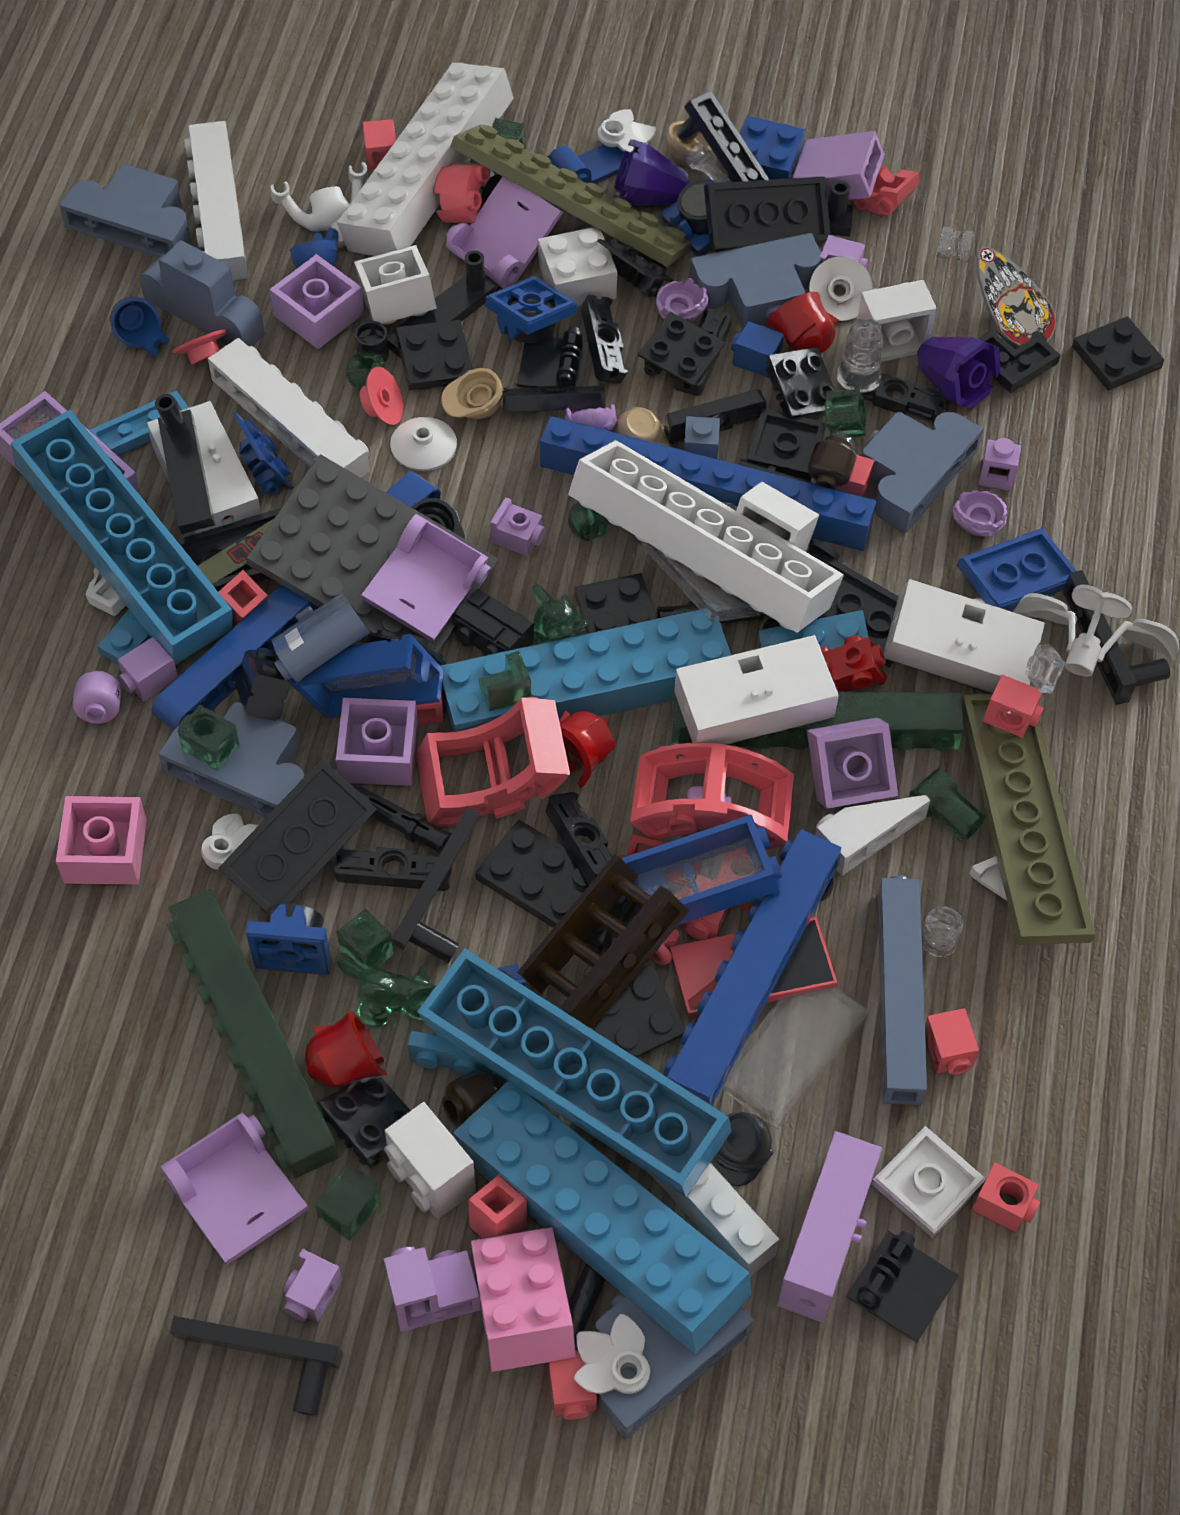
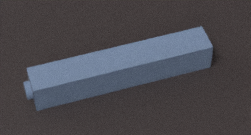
(901, 992)

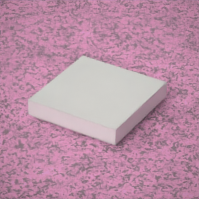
(928, 1181)

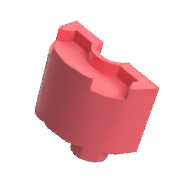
(459, 191)
(889, 191)

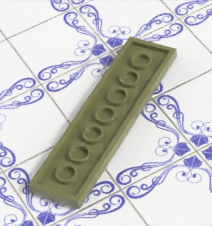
(572, 194)
(1028, 831)

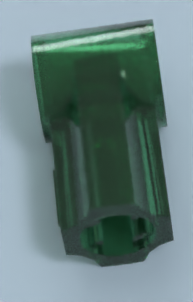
(949, 805)

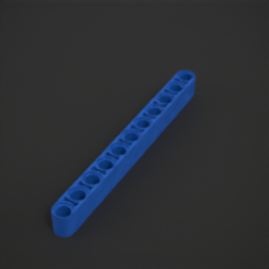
(216, 672)

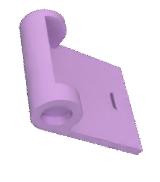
(505, 231)
(426, 578)
(234, 1188)

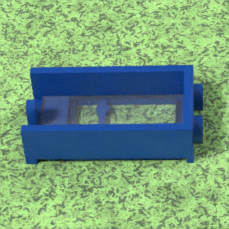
(373, 672)
(710, 868)

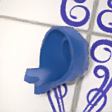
(323, 246)
(138, 324)

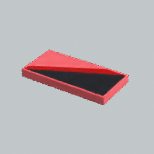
(698, 963)

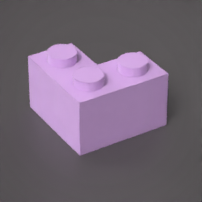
(430, 1289)

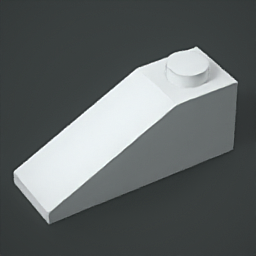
(870, 827)

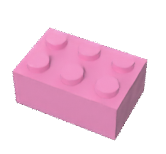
(523, 1299)

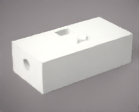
(227, 482)
(960, 637)
(756, 692)

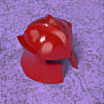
(804, 323)
(587, 740)
(342, 1053)

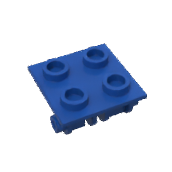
(260, 459)

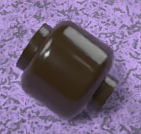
(832, 462)
(467, 1095)

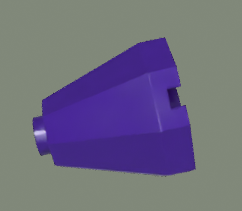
(648, 177)
(960, 367)

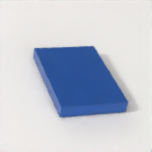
(1017, 568)

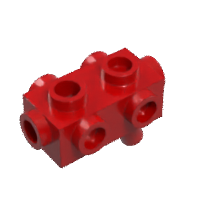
(855, 664)

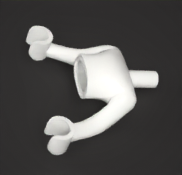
(327, 204)

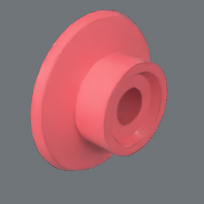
(201, 348)
(382, 396)

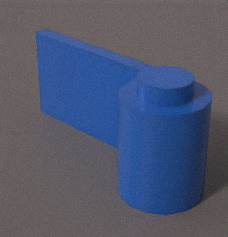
(590, 166)

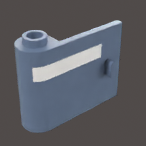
(317, 637)

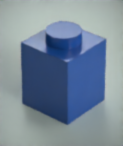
(754, 346)

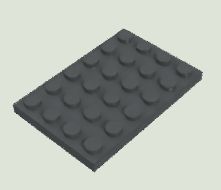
(336, 540)

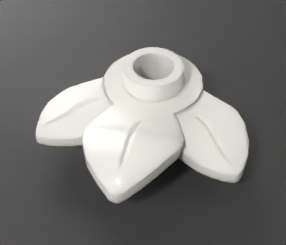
(621, 128)
(226, 835)
(609, 1355)

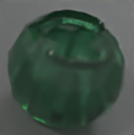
(360, 366)
(586, 522)

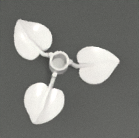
(1085, 650)

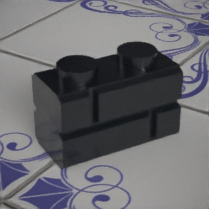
(491, 625)
(261, 684)

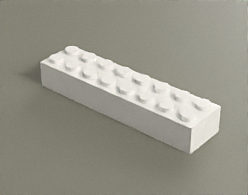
(400, 191)
(705, 535)

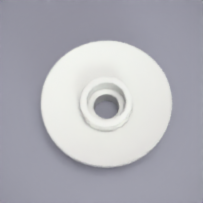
(845, 273)
(423, 444)

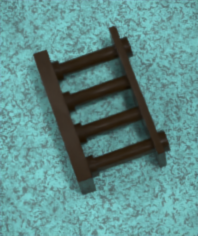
(623, 958)

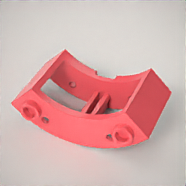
(507, 795)
(668, 818)

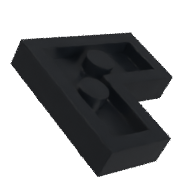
(1022, 363)

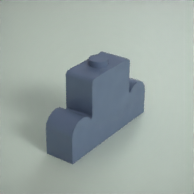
(133, 211)
(757, 275)
(201, 294)
(917, 463)
(257, 771)
(670, 1363)

